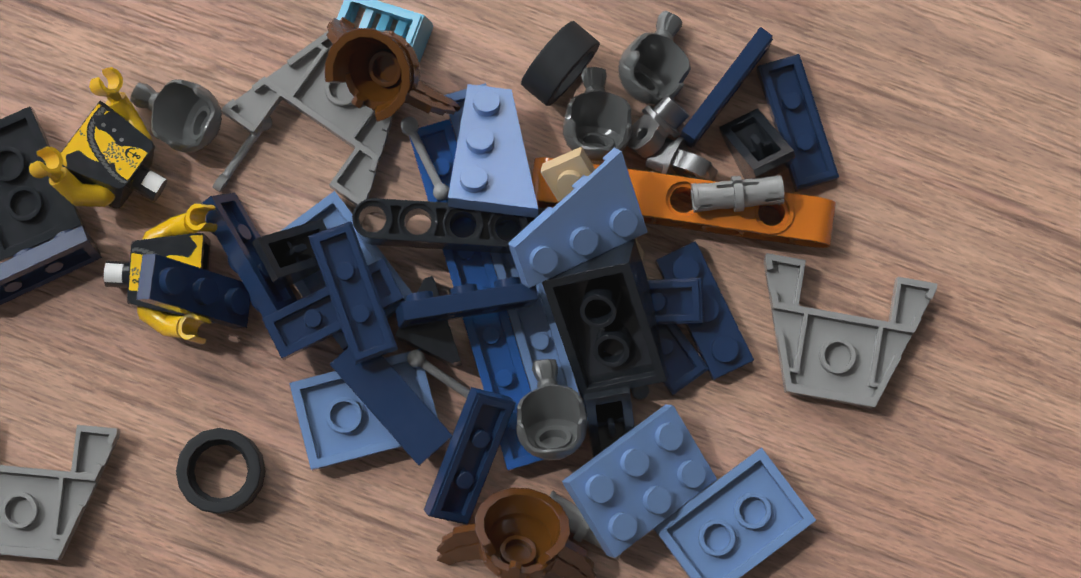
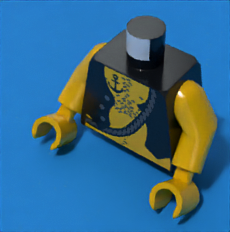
(105, 155)
(177, 240)

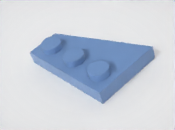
(491, 157)
(584, 224)

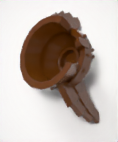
(380, 71)
(518, 537)

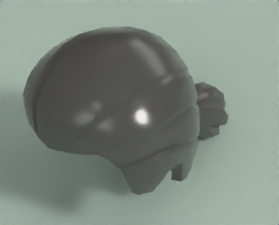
(654, 63)
(182, 114)
(597, 118)
(550, 417)

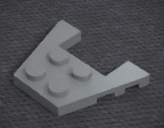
(329, 105)
(834, 352)
(46, 506)

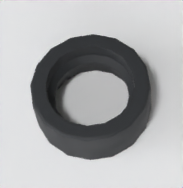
(560, 63)
(187, 463)

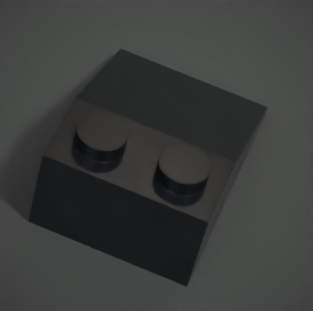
(608, 321)

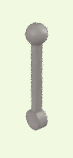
(410, 128)
(224, 178)
(417, 359)

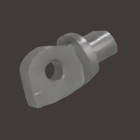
(655, 126)
(676, 160)

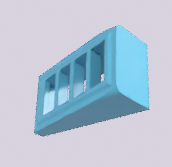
(418, 23)

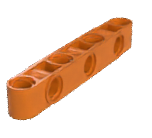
(803, 218)

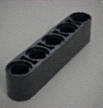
(439, 234)

